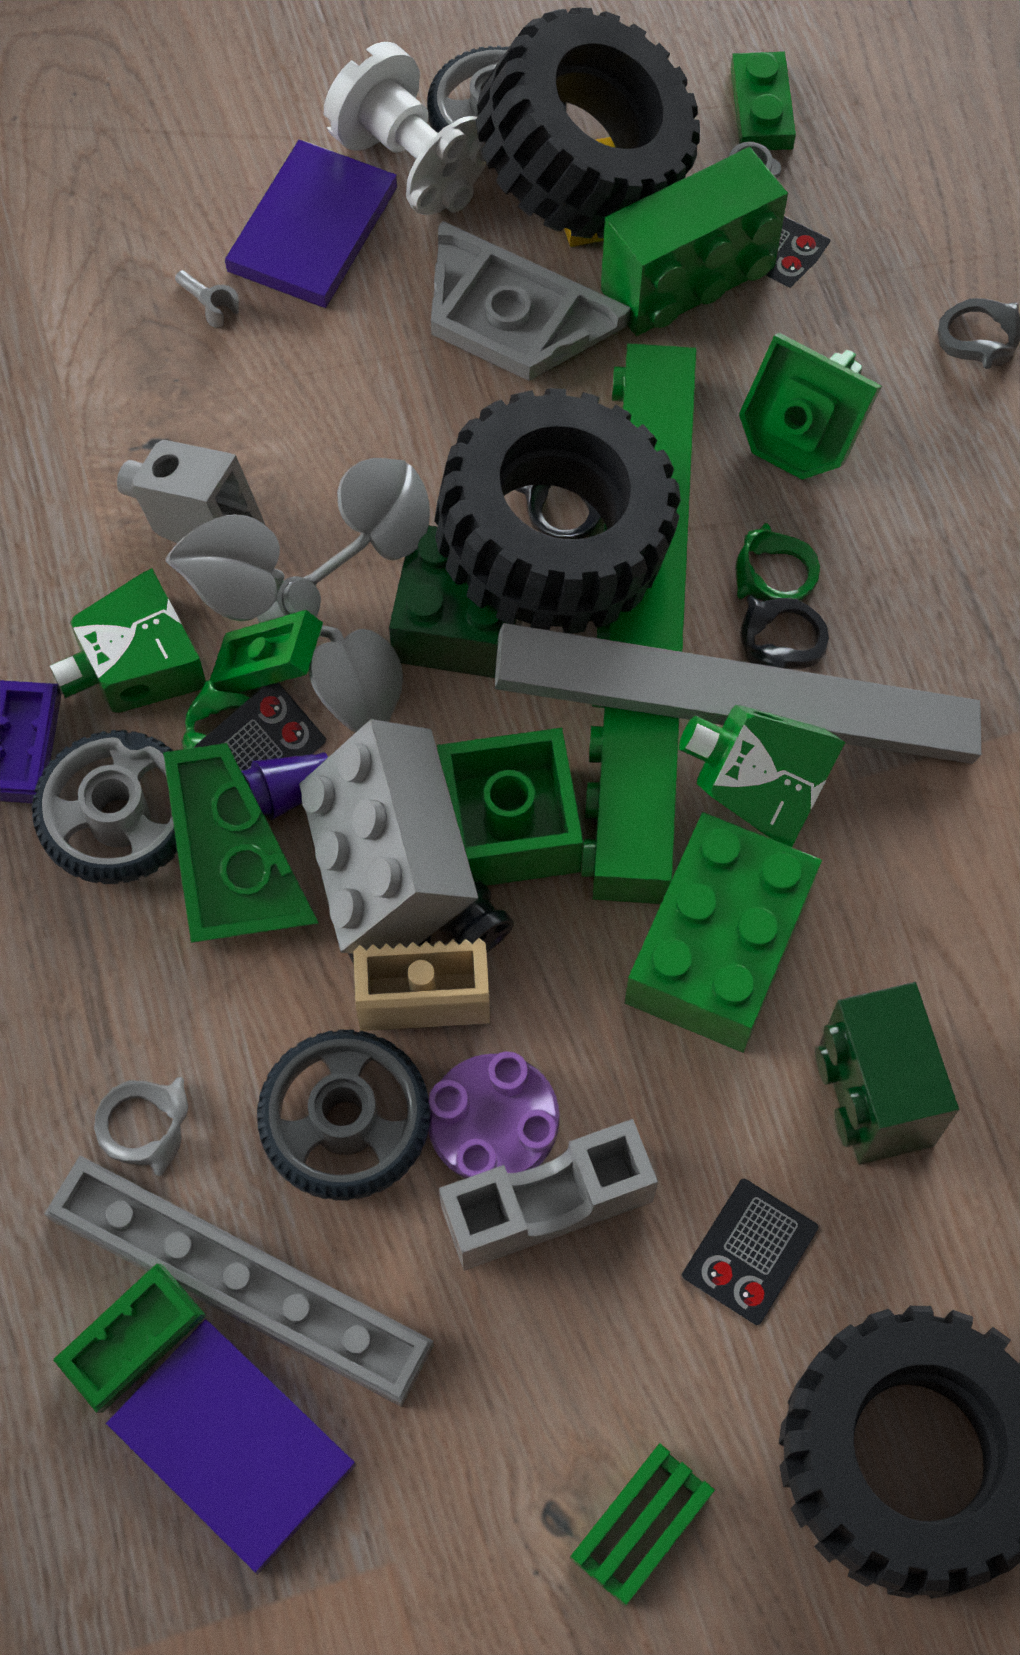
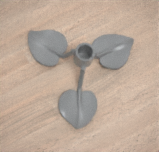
(235, 575)

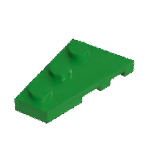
(227, 852)

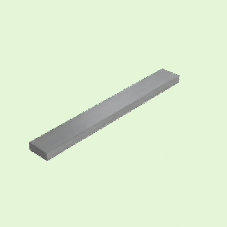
(709, 687)

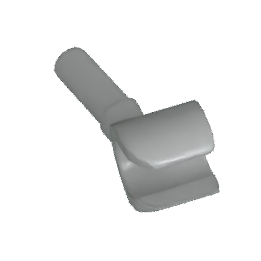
(210, 297)

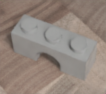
(584, 1185)

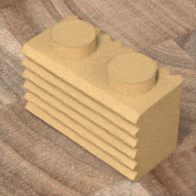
(421, 985)

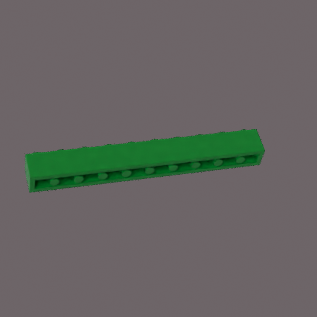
(636, 748)

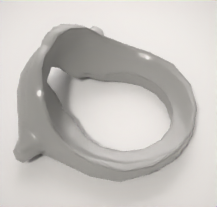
(167, 1098)

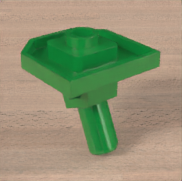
(806, 408)

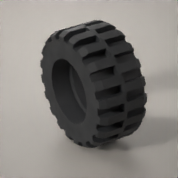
(616, 80)
(566, 446)
(828, 1484)

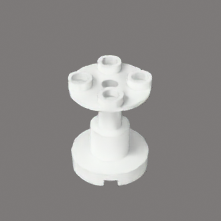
(381, 105)

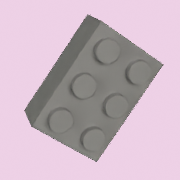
(387, 838)

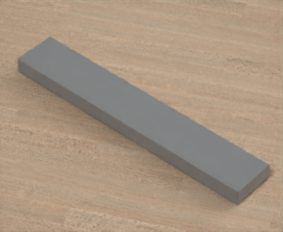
(242, 1280)

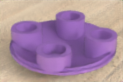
(493, 1115)

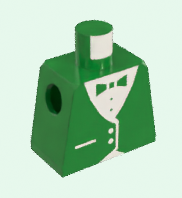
(131, 649)
(763, 767)

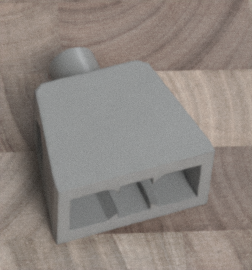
(187, 487)

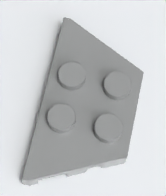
(514, 308)

